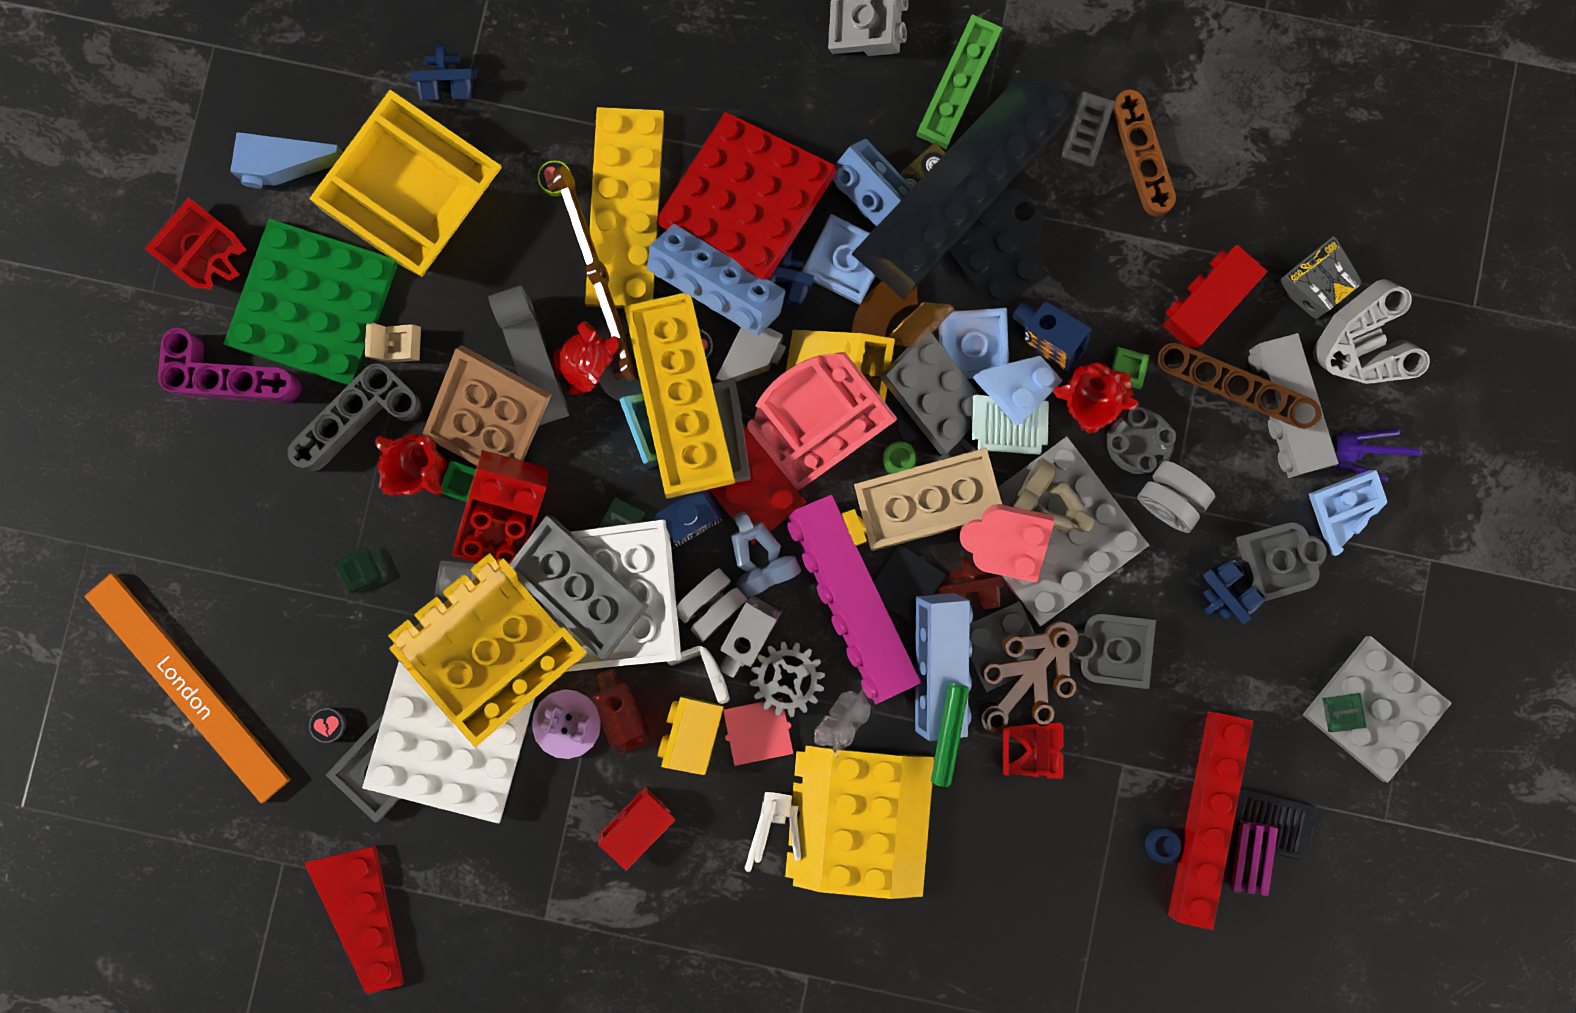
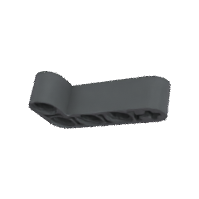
(527, 347)
(349, 423)

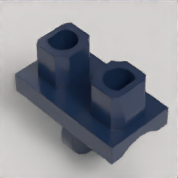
(429, 80)
(796, 282)
(1222, 581)

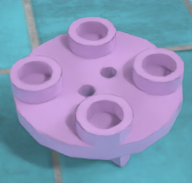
(551, 718)

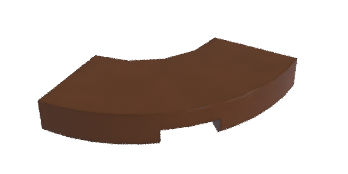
(879, 308)

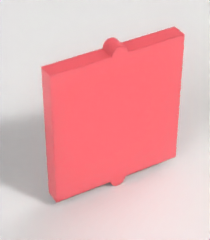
(757, 733)

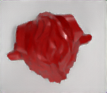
(584, 359)
(1097, 395)
(410, 465)

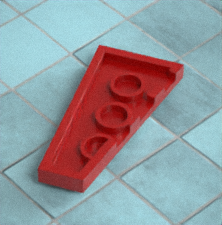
(359, 910)

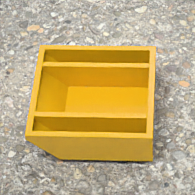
(405, 183)

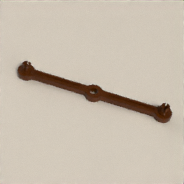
(596, 272)

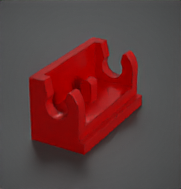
(635, 828)

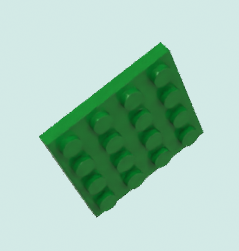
(310, 302)

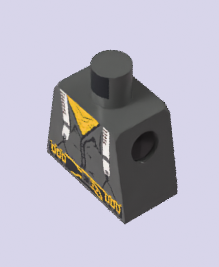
(1321, 280)

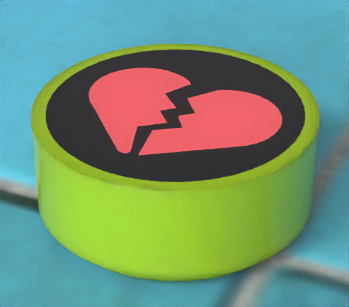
(546, 173)

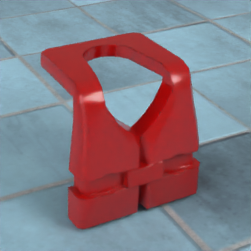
(1042, 752)

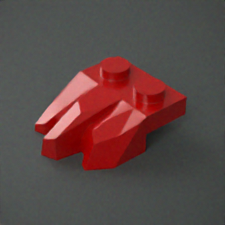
(196, 246)

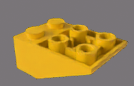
(868, 352)

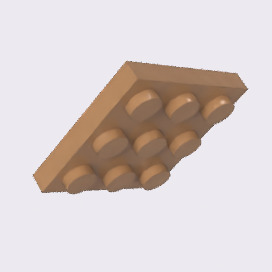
(485, 409)

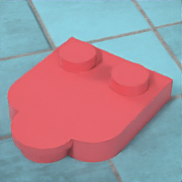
(1009, 541)

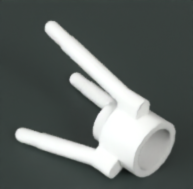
(774, 810)

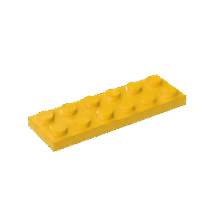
(626, 201)
(679, 395)

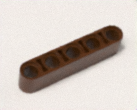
(1227, 373)

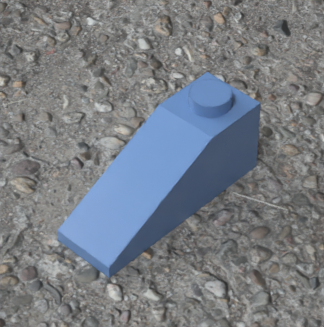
(278, 160)

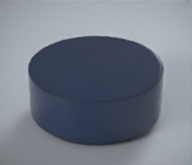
(1163, 845)

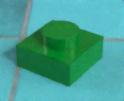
(458, 481)

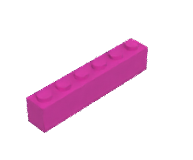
(852, 600)

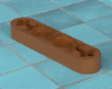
(1149, 152)

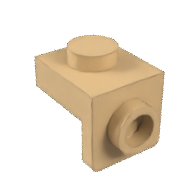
(393, 343)

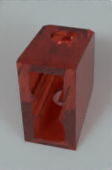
(626, 726)

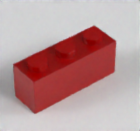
(1213, 296)

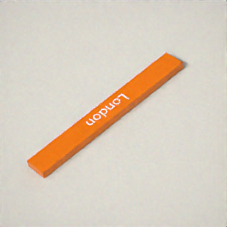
(187, 688)

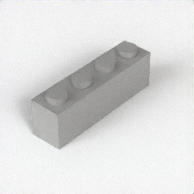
(1286, 365)

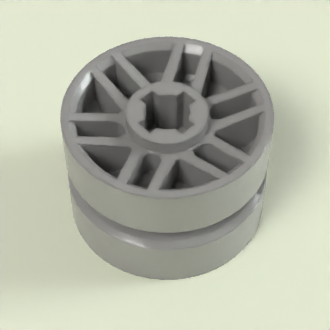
(1176, 496)
(710, 605)

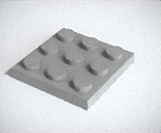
(1395, 703)

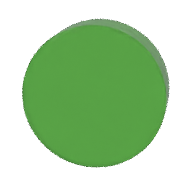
(899, 457)

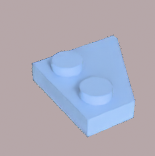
(1019, 386)
(1347, 508)

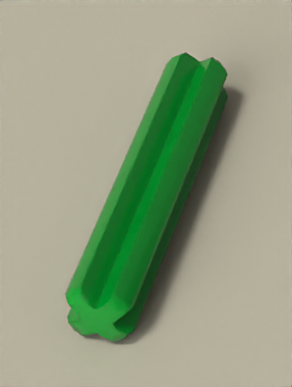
(949, 734)

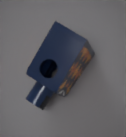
(1053, 334)

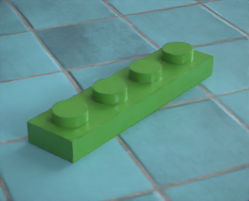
(959, 81)

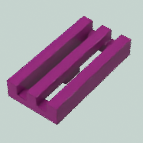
(1267, 861)

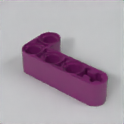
(230, 376)

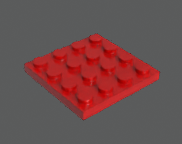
(747, 194)

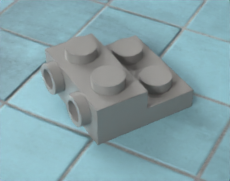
(867, 26)

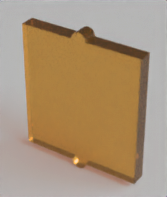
(920, 324)

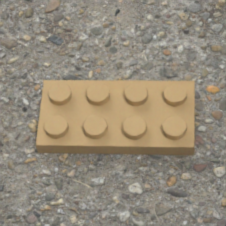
(927, 499)

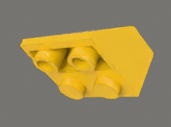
(691, 736)

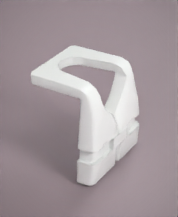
(714, 673)

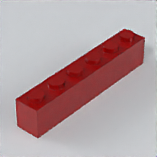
(1210, 820)

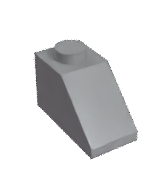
(751, 355)

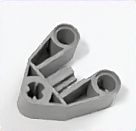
(1359, 339)

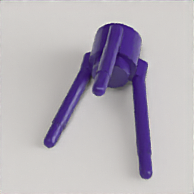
(1349, 449)

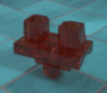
(987, 589)

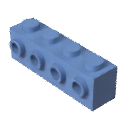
(870, 181)
(715, 280)
(941, 658)

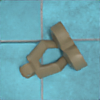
(1040, 481)

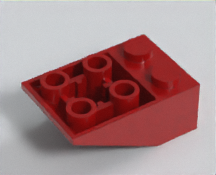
(500, 508)

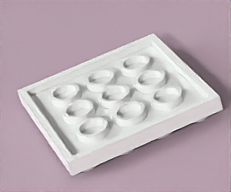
(643, 560)
(433, 764)

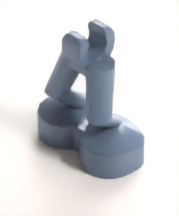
(775, 570)

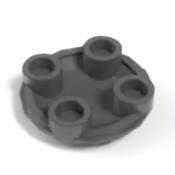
(1140, 441)

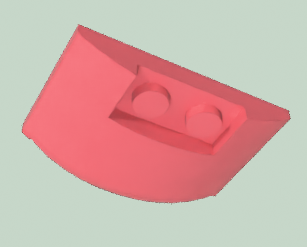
(817, 416)

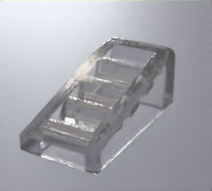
(1095, 102)

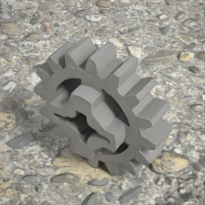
(773, 687)

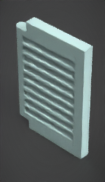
(1000, 434)

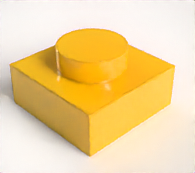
(855, 526)

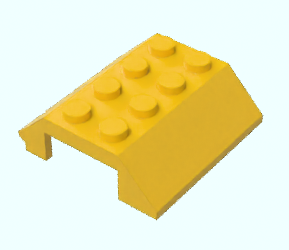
(484, 649)
(861, 822)

